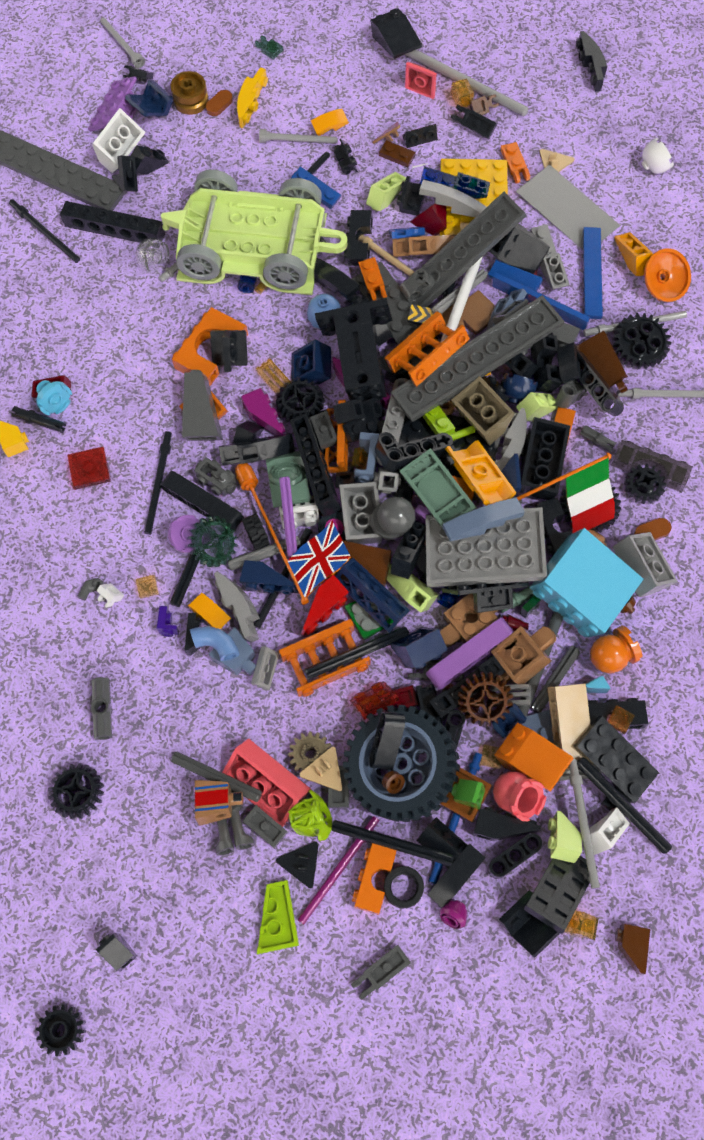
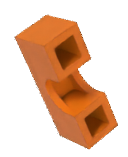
(378, 859)

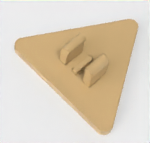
(556, 160)
(324, 770)

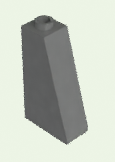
(199, 410)

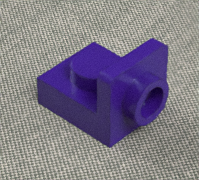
(164, 619)

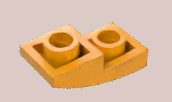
(334, 119)
(209, 611)

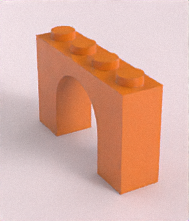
(187, 357)

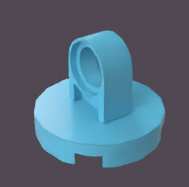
(52, 397)

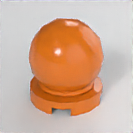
(613, 652)

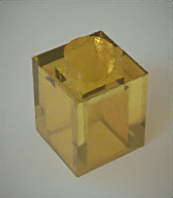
(462, 92)

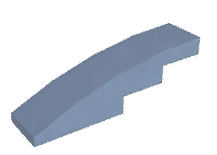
(483, 518)

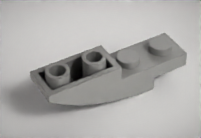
(551, 264)
(514, 438)
(238, 601)

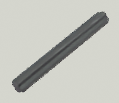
(215, 775)

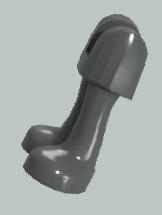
(241, 839)

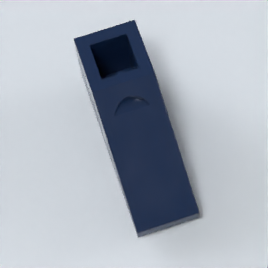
(259, 576)

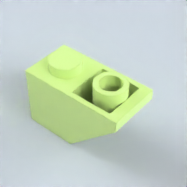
(537, 405)
(564, 839)

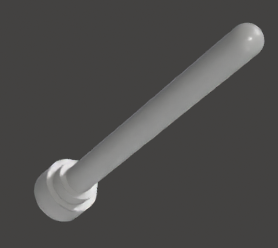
(136, 58)
(265, 135)

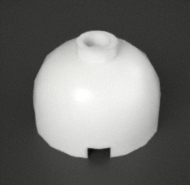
(656, 157)

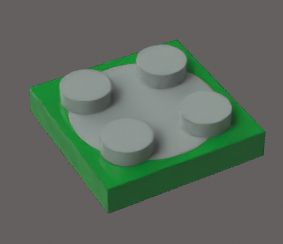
(365, 623)

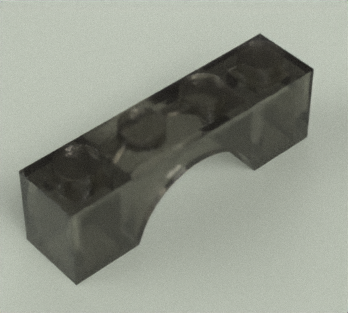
(631, 455)

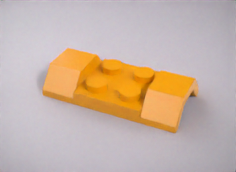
(481, 473)

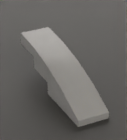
(460, 202)

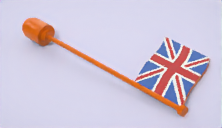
(312, 561)

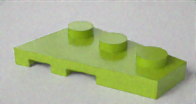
(278, 921)

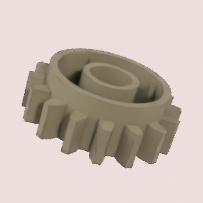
(305, 744)

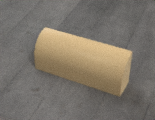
(569, 716)

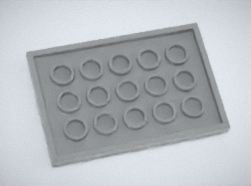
(498, 556)

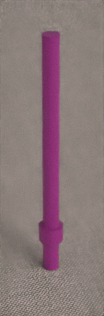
(335, 874)

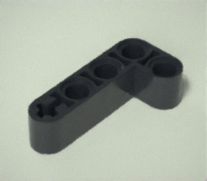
(397, 456)

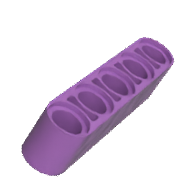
(469, 654)

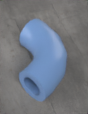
(217, 639)

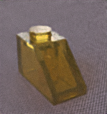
(582, 925)

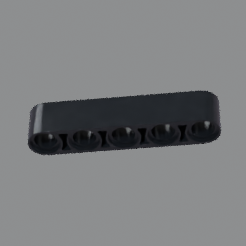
(597, 386)
(199, 499)

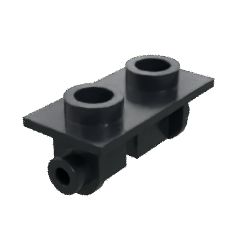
(420, 136)
(343, 152)

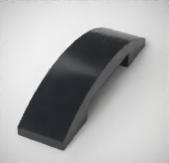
(448, 700)

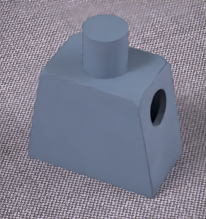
(240, 663)

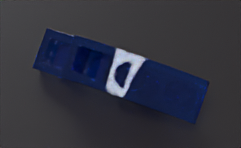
(464, 183)

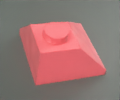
(420, 80)

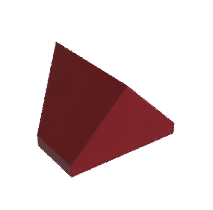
(432, 219)

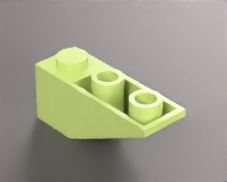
(413, 591)

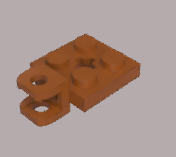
(465, 811)

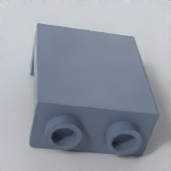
(367, 442)

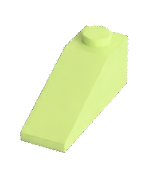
(385, 191)

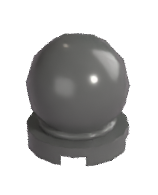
(392, 518)

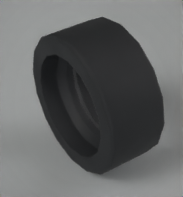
(403, 870)

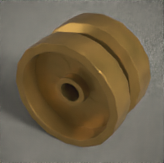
(189, 92)

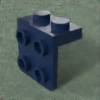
(153, 102)

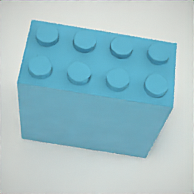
(587, 584)

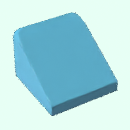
(598, 685)

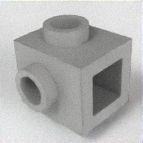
(389, 485)

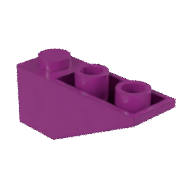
(259, 411)

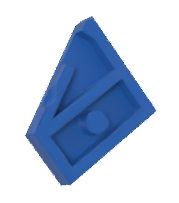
(406, 232)

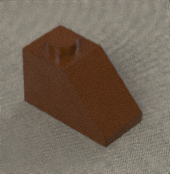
(634, 945)

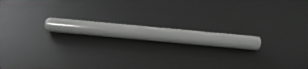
(475, 85)

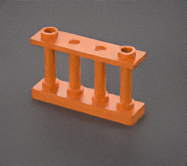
(418, 340)
(309, 647)

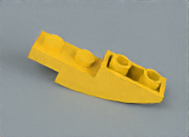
(248, 96)

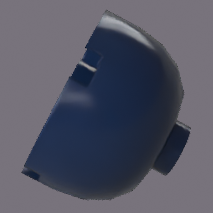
(517, 387)

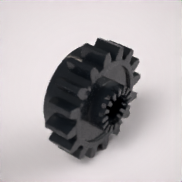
(49, 1034)

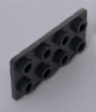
(488, 596)

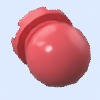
(519, 795)

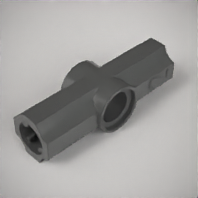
(101, 720)

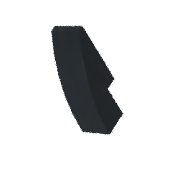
(456, 875)

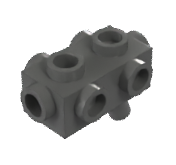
(222, 480)

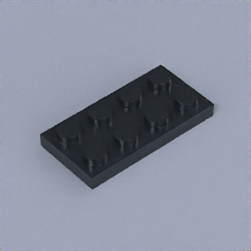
(616, 759)
(559, 893)

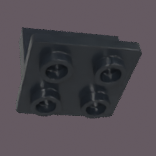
(229, 348)

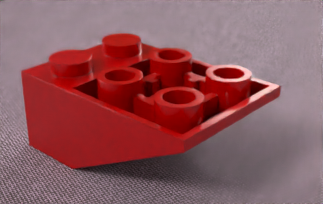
(328, 597)

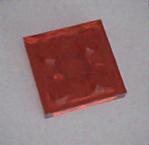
(89, 468)
(376, 697)

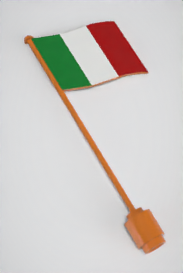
(587, 494)

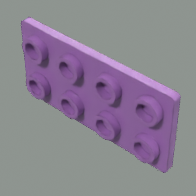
(112, 102)

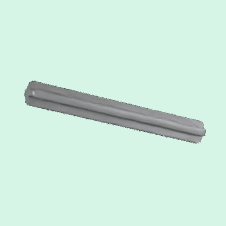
(450, 299)

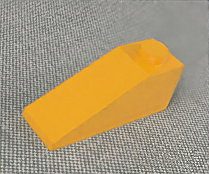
(633, 252)

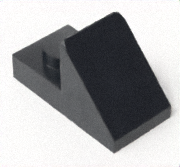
(127, 174)
(192, 622)

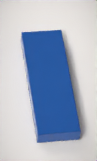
(516, 274)

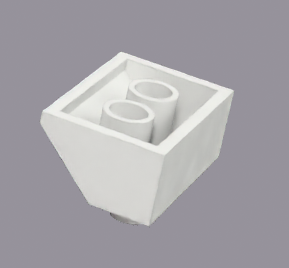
(117, 139)

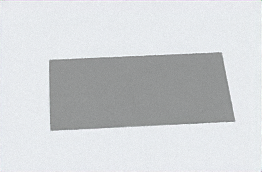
(565, 205)

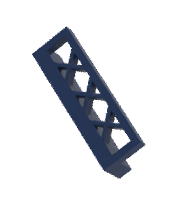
(372, 592)

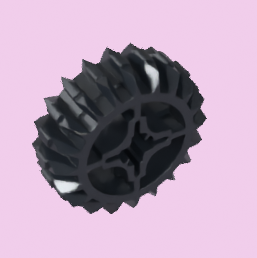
(306, 393)
(75, 799)

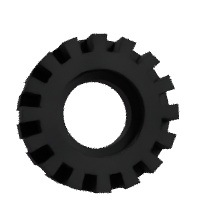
(256, 531)

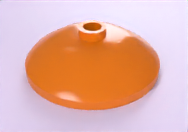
(674, 272)

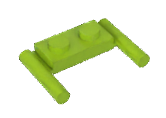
(441, 424)

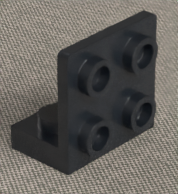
(527, 929)

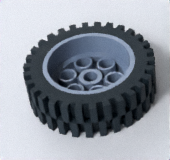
(437, 771)

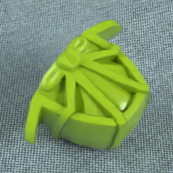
(308, 819)

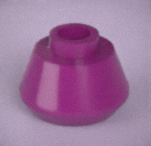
(454, 914)

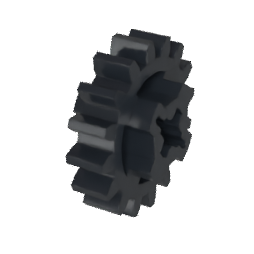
(645, 483)

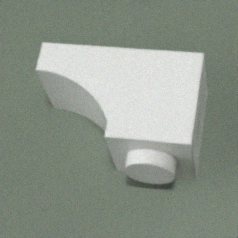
(608, 831)

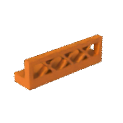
(342, 447)

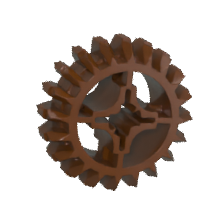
(476, 699)

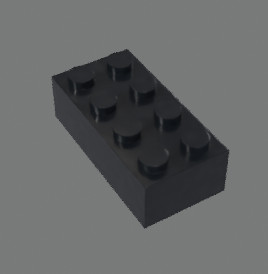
(543, 457)

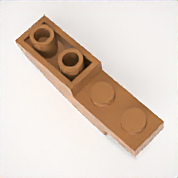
(420, 245)

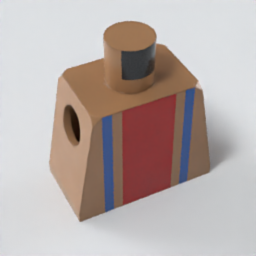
(214, 801)

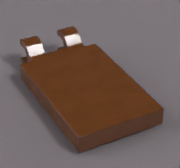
(605, 360)

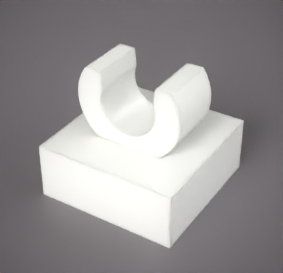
(110, 593)

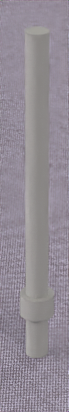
(609, 328)
(636, 393)
(576, 781)

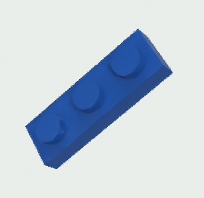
(329, 195)

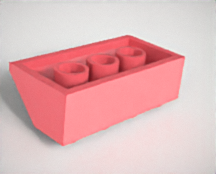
(279, 786)

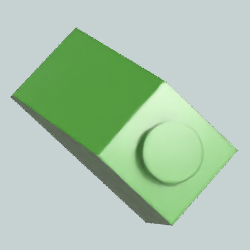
(469, 793)

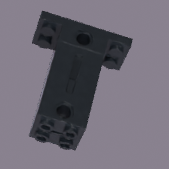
(358, 346)

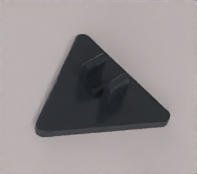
(301, 863)

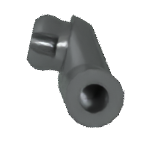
(88, 587)

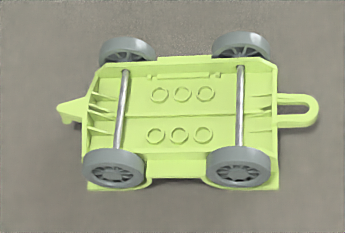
(252, 233)

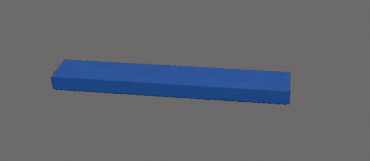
(592, 272)
(566, 313)

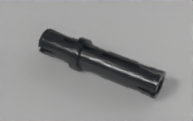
(32, 417)

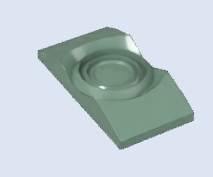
(293, 467)
(436, 488)

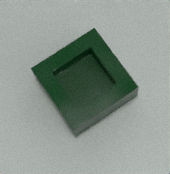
(530, 606)

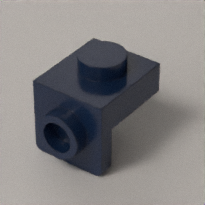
(511, 719)

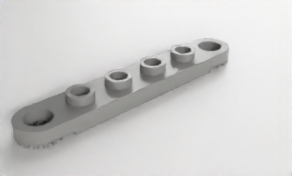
(394, 417)

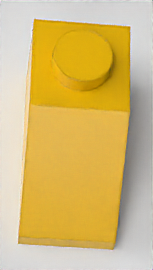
(12, 439)

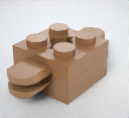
(464, 622)
(522, 647)

